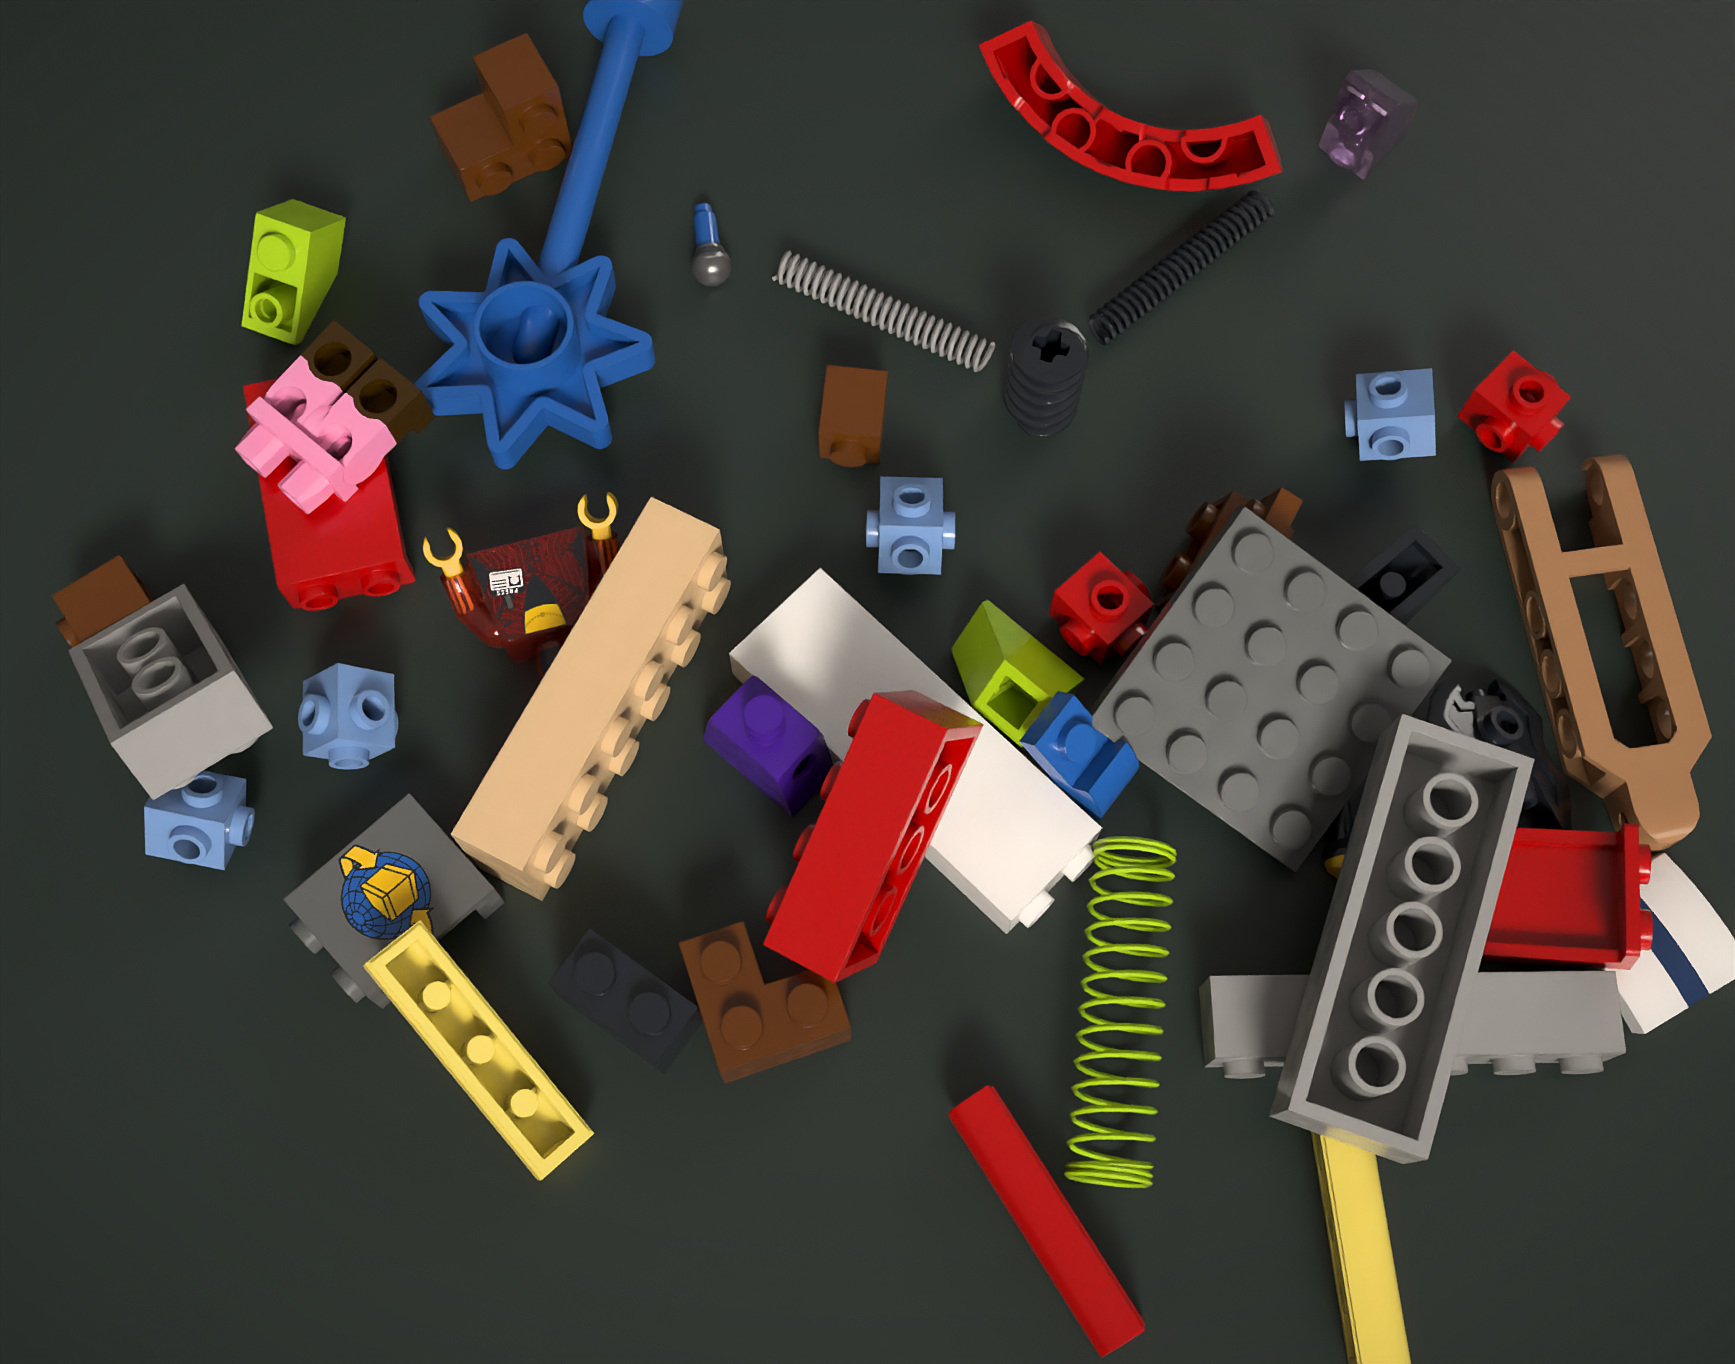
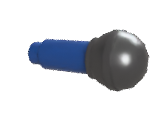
(710, 263)

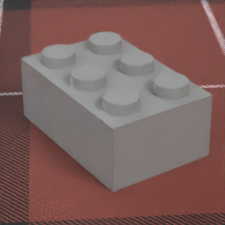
(168, 692)

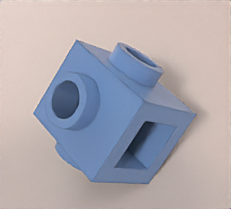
(1393, 415)
(910, 526)
(348, 715)
(199, 821)

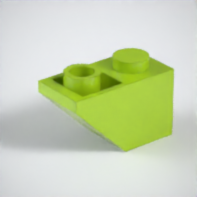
(291, 268)
(1009, 671)

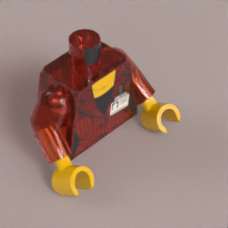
(531, 589)

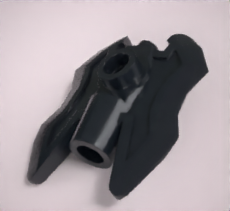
(1512, 724)

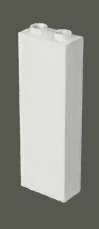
(1006, 824)

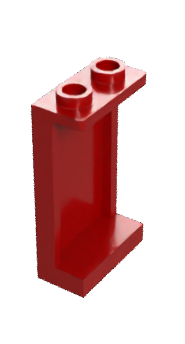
(340, 544)
(1572, 900)

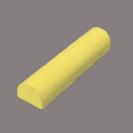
(478, 1050)
(1360, 1253)

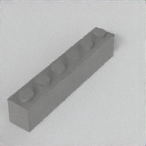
(1508, 1024)

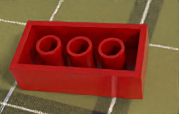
(870, 832)

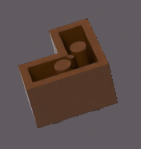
(507, 128)
(753, 1022)

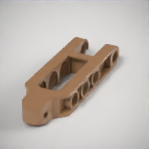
(1641, 783)

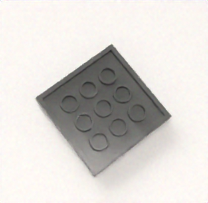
(1266, 687)

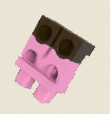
(334, 417)

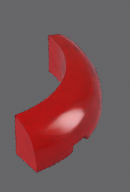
(1116, 146)

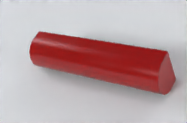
(1047, 1221)

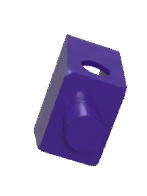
(767, 742)

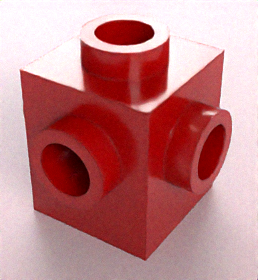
(1515, 408)
(1102, 610)

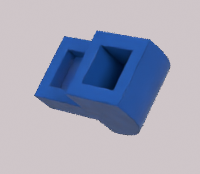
(1078, 756)

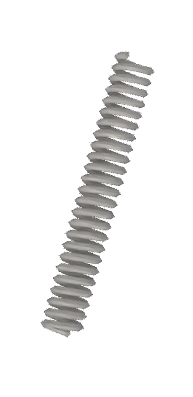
(810, 272)

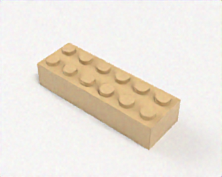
(595, 701)

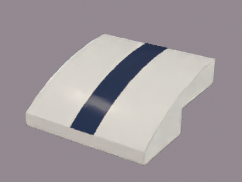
(1688, 952)

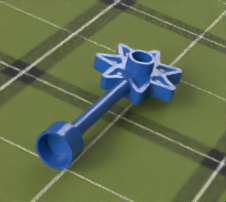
(540, 333)

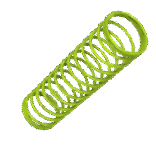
(1110, 1169)

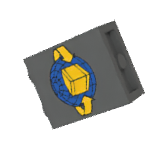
(382, 887)

